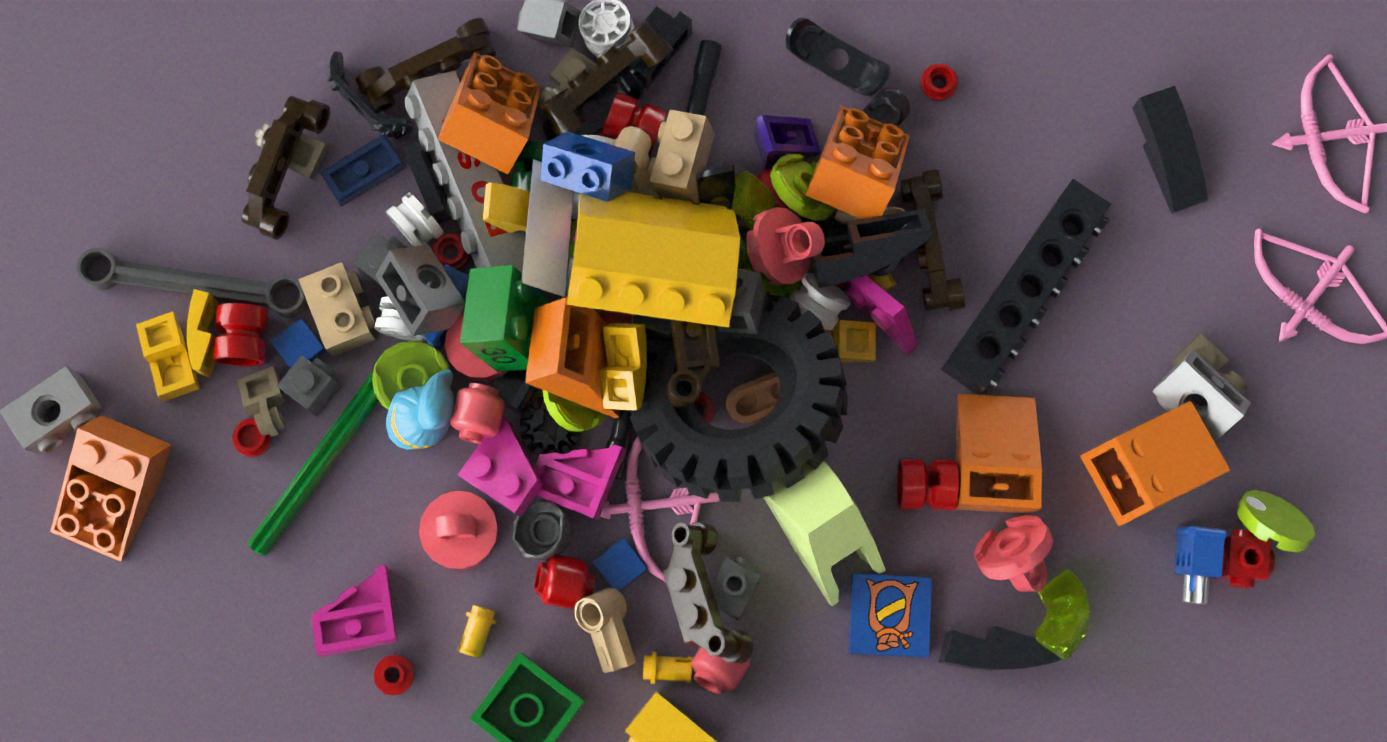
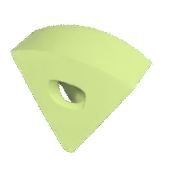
(822, 525)

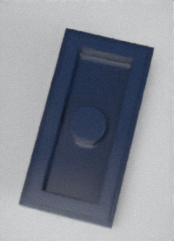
(362, 170)

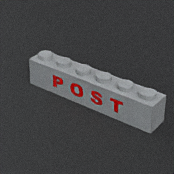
(461, 176)

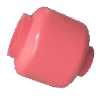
(477, 412)
(716, 674)

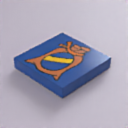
(890, 615)

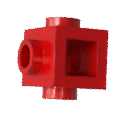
(1259, 559)

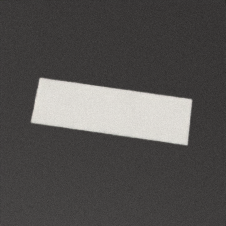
(547, 235)

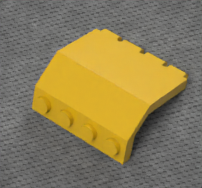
(656, 258)

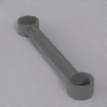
(187, 281)

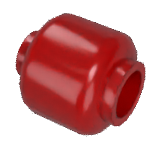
(563, 581)

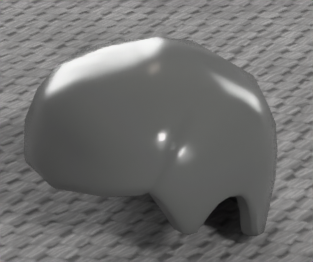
(542, 531)

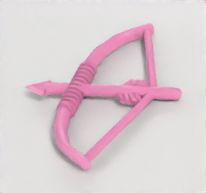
(1314, 138)
(1328, 276)
(679, 501)

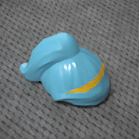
(421, 413)

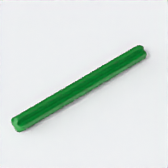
(314, 469)

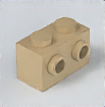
(682, 153)
(338, 308)

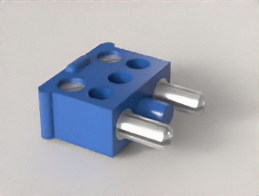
(1198, 558)

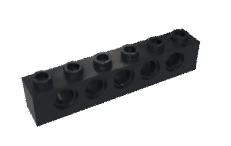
(1074, 205)

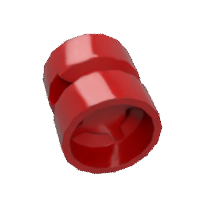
(627, 113)
(240, 335)
(913, 482)

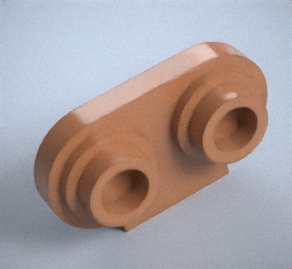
(753, 399)

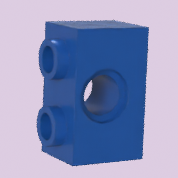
(587, 166)

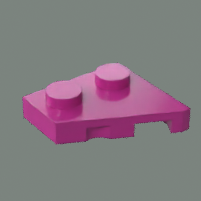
(884, 310)
(503, 470)
(579, 478)
(358, 618)

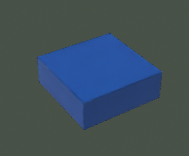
(298, 341)
(620, 565)

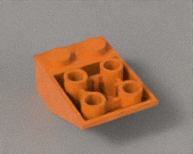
(491, 112)
(859, 164)
(568, 354)
(998, 454)
(1154, 463)
(109, 485)

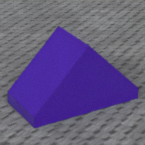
(783, 136)

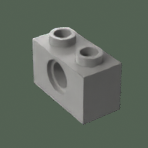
(1196, 376)
(29, 413)

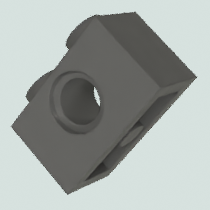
(420, 289)

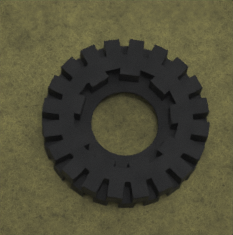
(774, 448)

